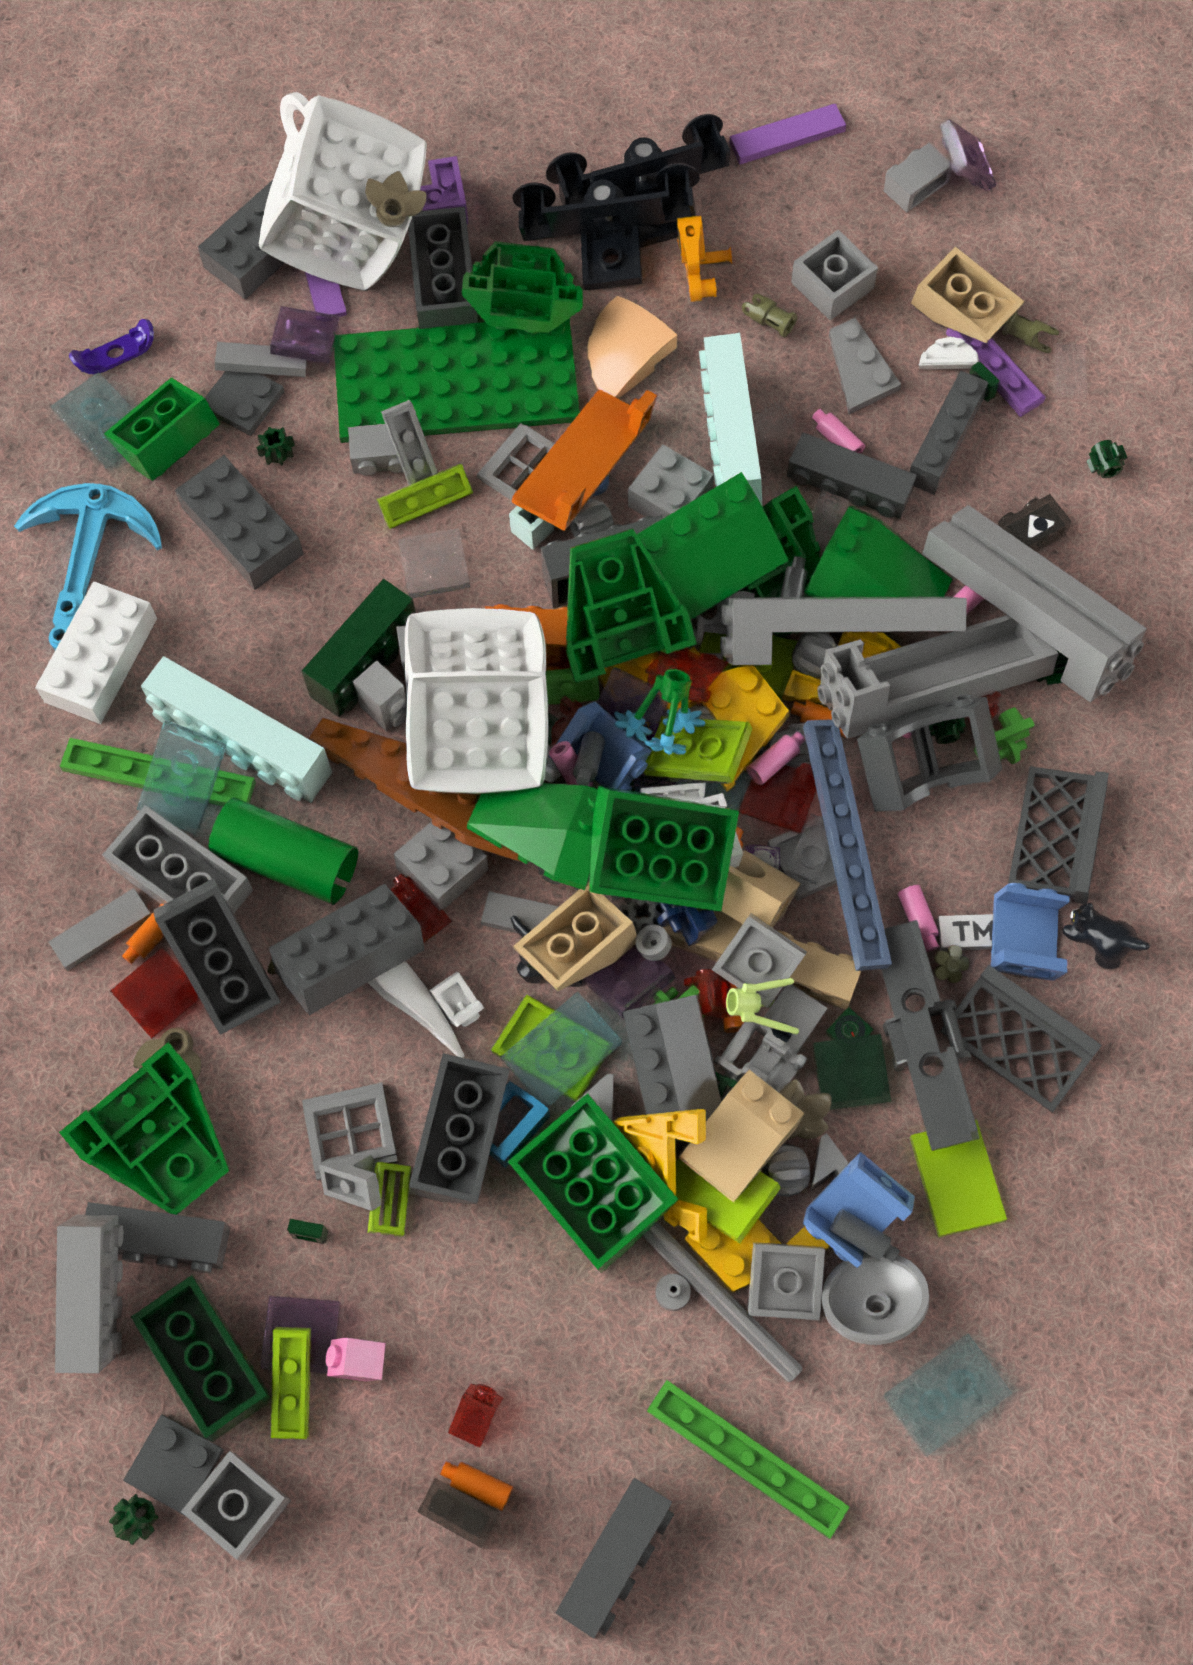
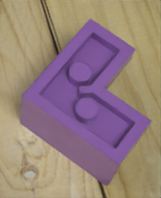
(446, 185)

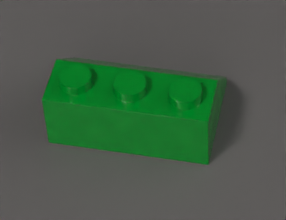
(162, 428)

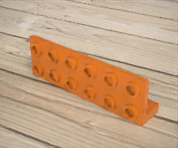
(583, 457)

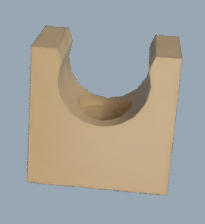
(757, 890)

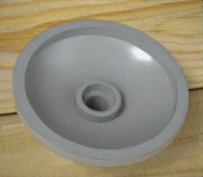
(893, 1287)

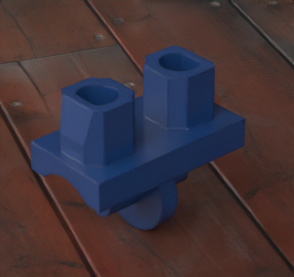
(687, 921)

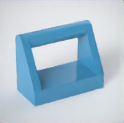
(525, 1129)

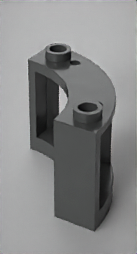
(880, 764)

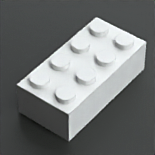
(96, 652)

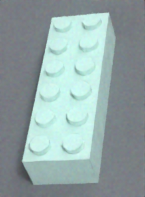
(731, 413)
(250, 735)

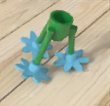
(674, 688)

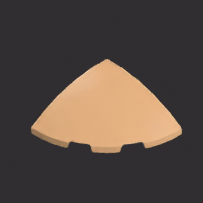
(626, 346)

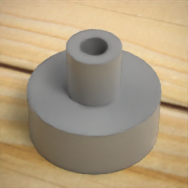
(653, 942)
(669, 1300)

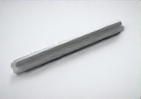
(723, 1302)

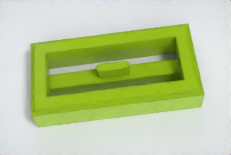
(385, 1228)

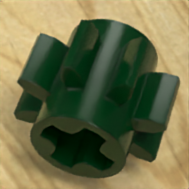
(275, 446)
(1107, 458)
(948, 731)
(133, 1519)

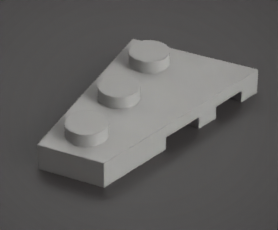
(861, 366)

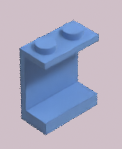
(622, 756)
(1027, 932)
(863, 1192)

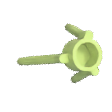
(747, 1002)

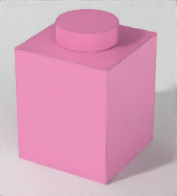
(355, 1359)

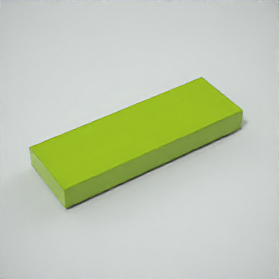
(425, 496)
(290, 1383)

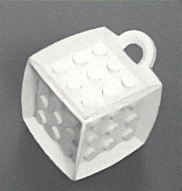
(318, 199)
(476, 701)

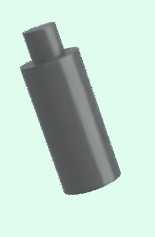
(795, 579)
(588, 758)
(863, 1236)

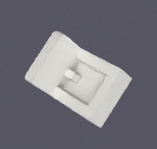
(457, 1000)

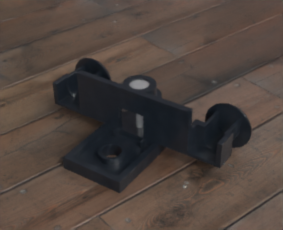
(642, 162)
(607, 221)

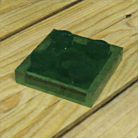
(852, 1071)

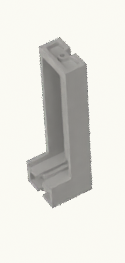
(1041, 598)
(754, 619)
(929, 672)

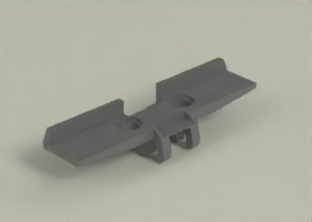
(914, 1043)

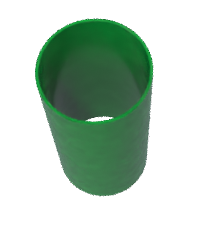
(282, 850)

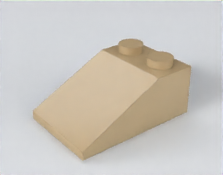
(965, 297)
(578, 939)
(742, 1135)

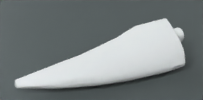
(408, 993)

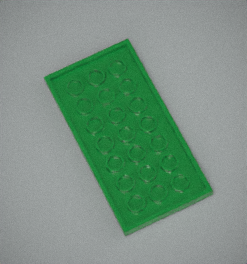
(457, 377)

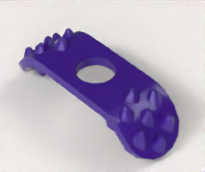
(134, 344)

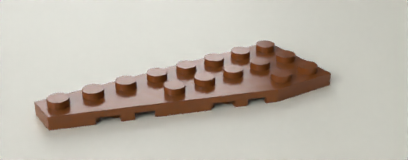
(385, 764)

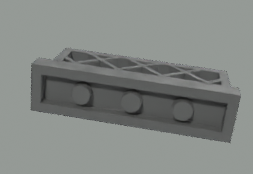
(1088, 829)
(1038, 1015)

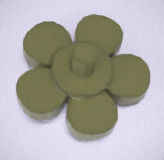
(950, 964)

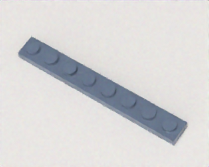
(847, 846)

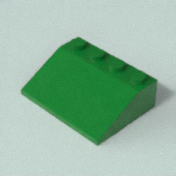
(714, 545)
(661, 848)
(593, 1182)

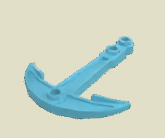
(88, 536)

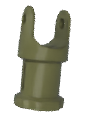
(769, 313)
(1028, 331)

